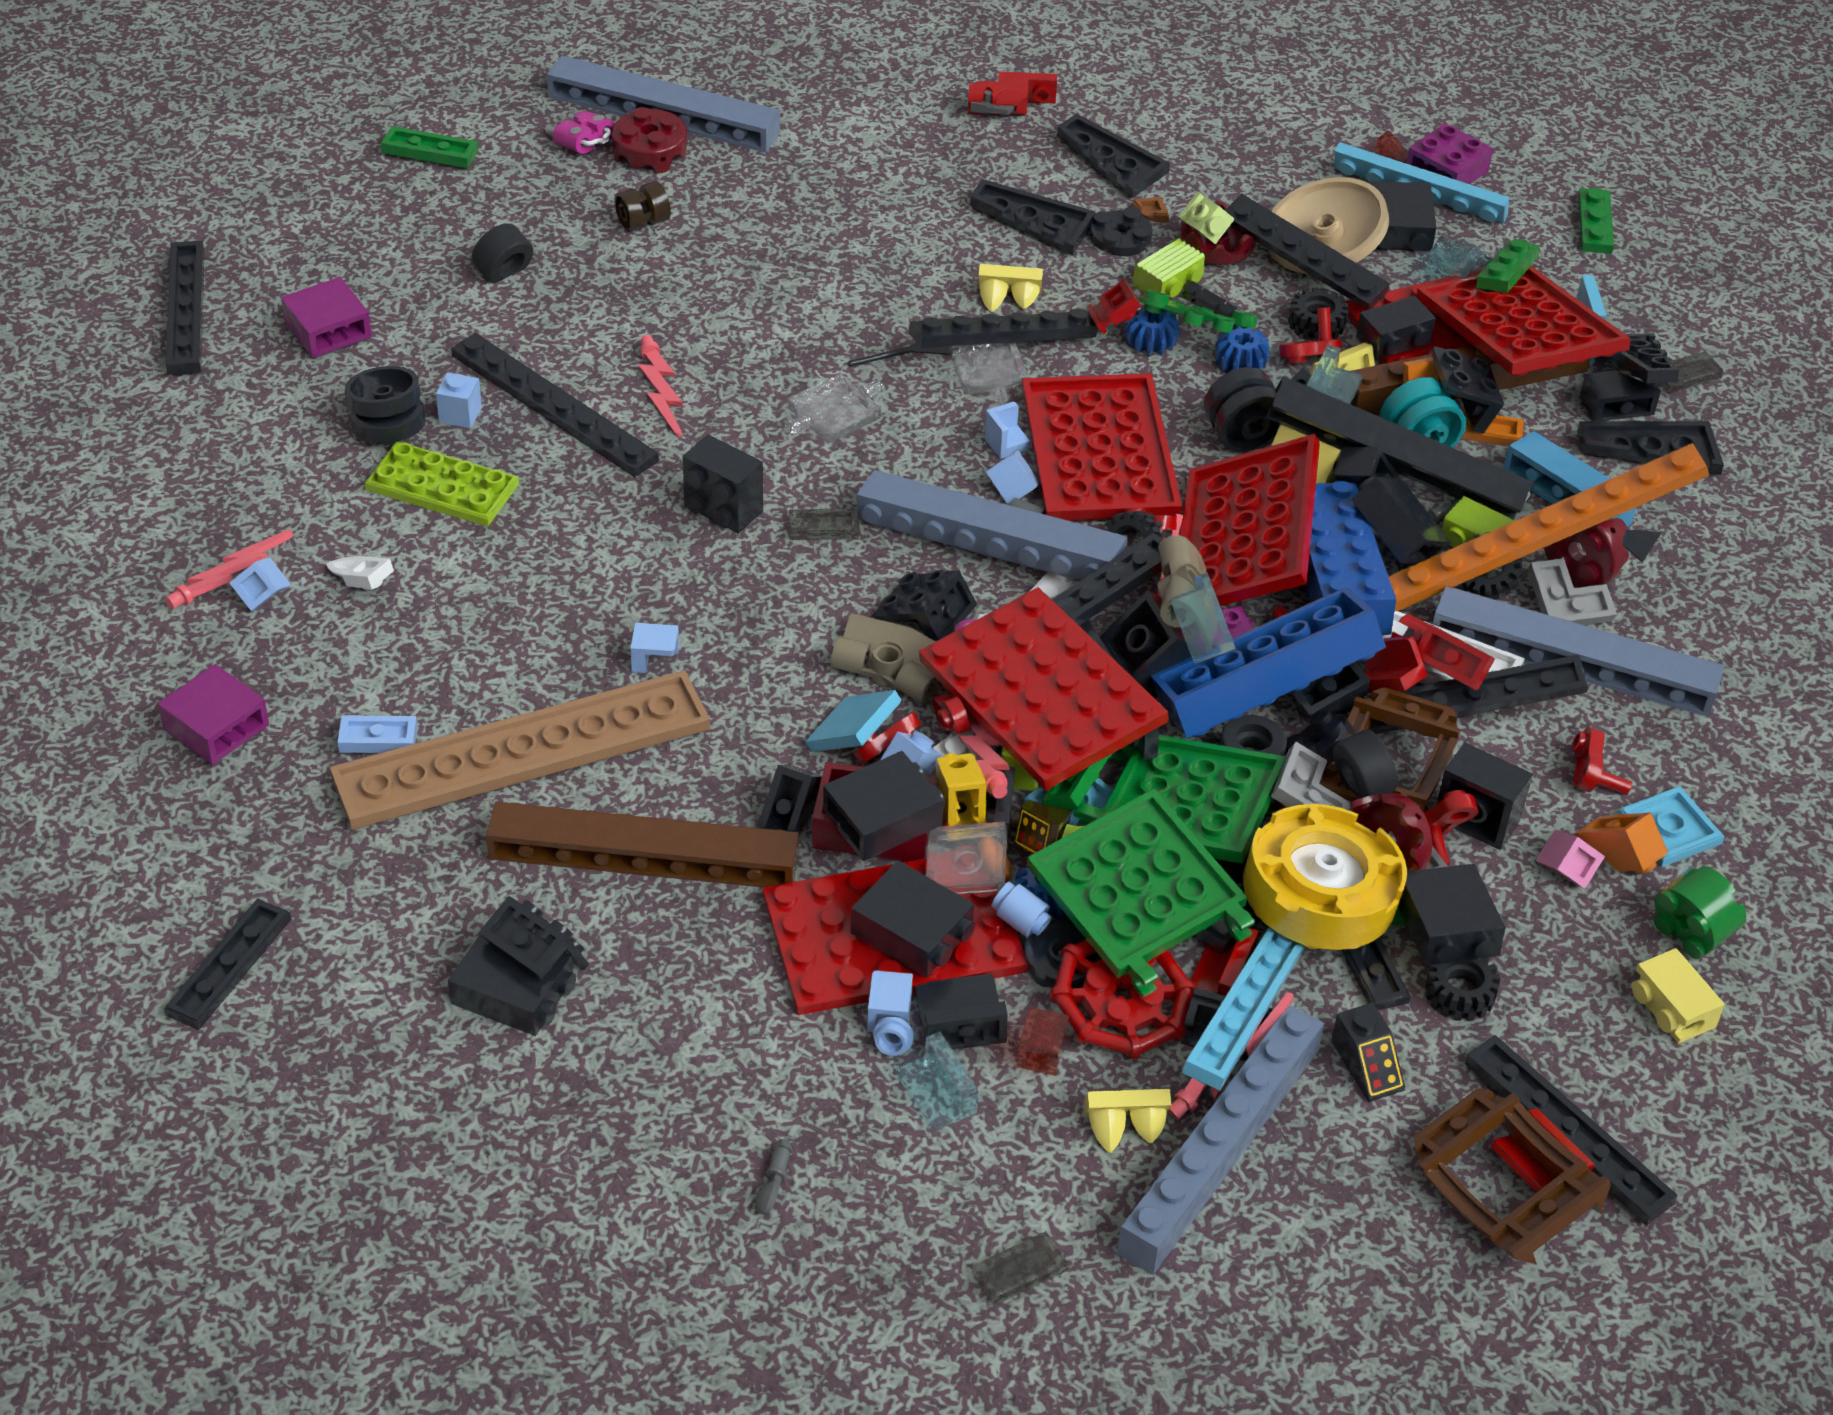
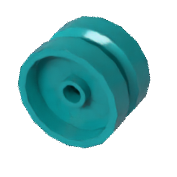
(1426, 410)

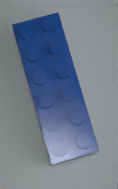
(1346, 553)
(1270, 662)

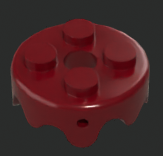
(664, 141)
(1229, 249)
(1603, 555)
(1401, 817)

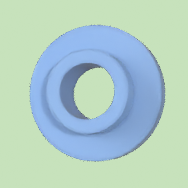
(889, 1043)

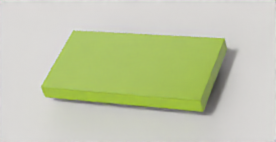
(442, 483)

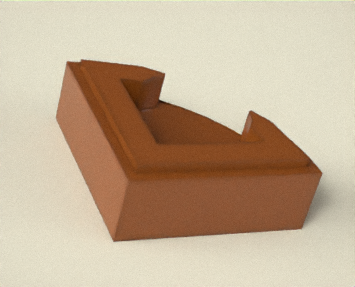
(1152, 207)

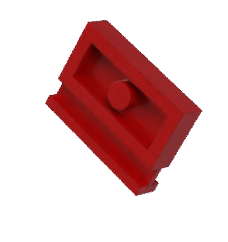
(1115, 306)

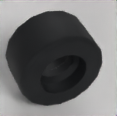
(502, 252)
(1254, 732)
(1365, 765)

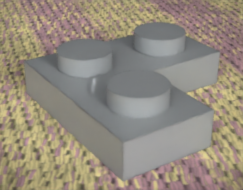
(1560, 599)
(1301, 778)

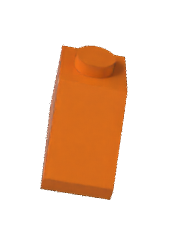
(1626, 841)

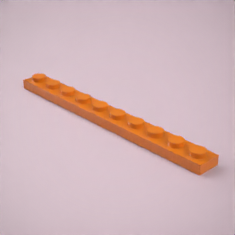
(1548, 526)

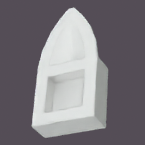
(361, 571)

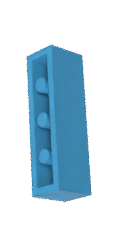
(1553, 470)

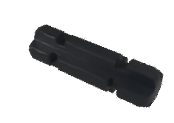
(1208, 299)

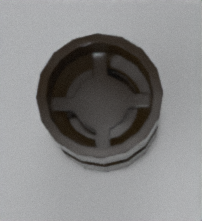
(642, 206)

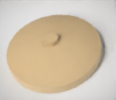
(1339, 213)

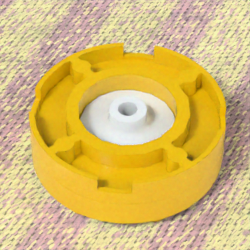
(1324, 877)

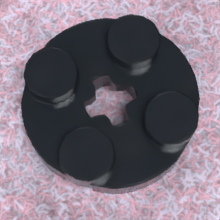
(1107, 228)
(1323, 734)
(1043, 950)

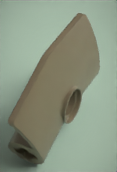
(1179, 565)
(886, 655)

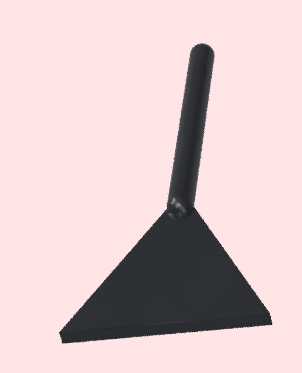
(914, 348)
(1637, 541)

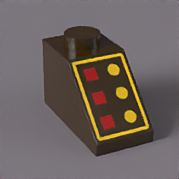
(1039, 825)

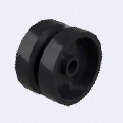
(385, 404)
(1239, 409)

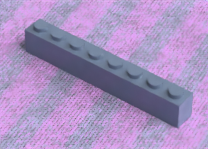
(701, 111)
(986, 526)
(1605, 657)
(1219, 1140)

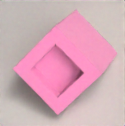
(1570, 857)

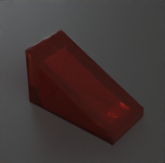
(1391, 148)

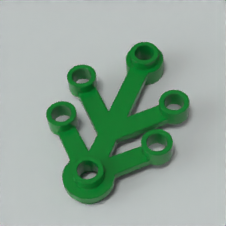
(1157, 301)

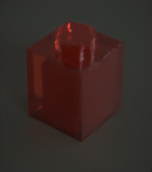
(1042, 1041)

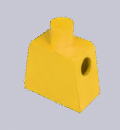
(961, 782)

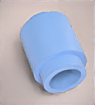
(1021, 909)

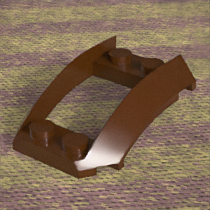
(1412, 714)
(1543, 1214)

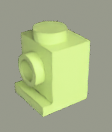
(1206, 217)

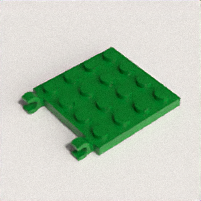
(1209, 786)
(1139, 886)

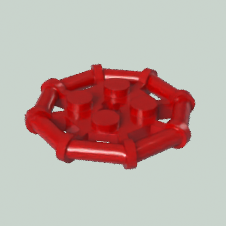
(1126, 1015)

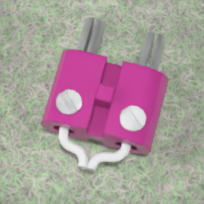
(581, 131)

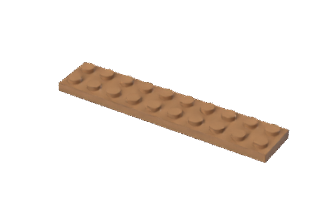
(518, 749)

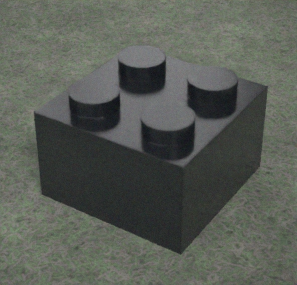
(723, 483)
(1145, 642)
(1498, 792)

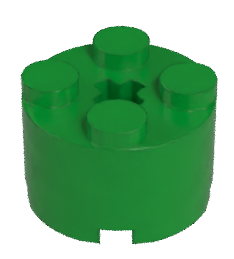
(1699, 910)

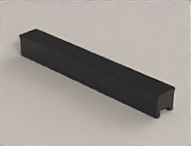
(1407, 450)

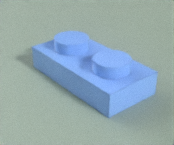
(375, 733)

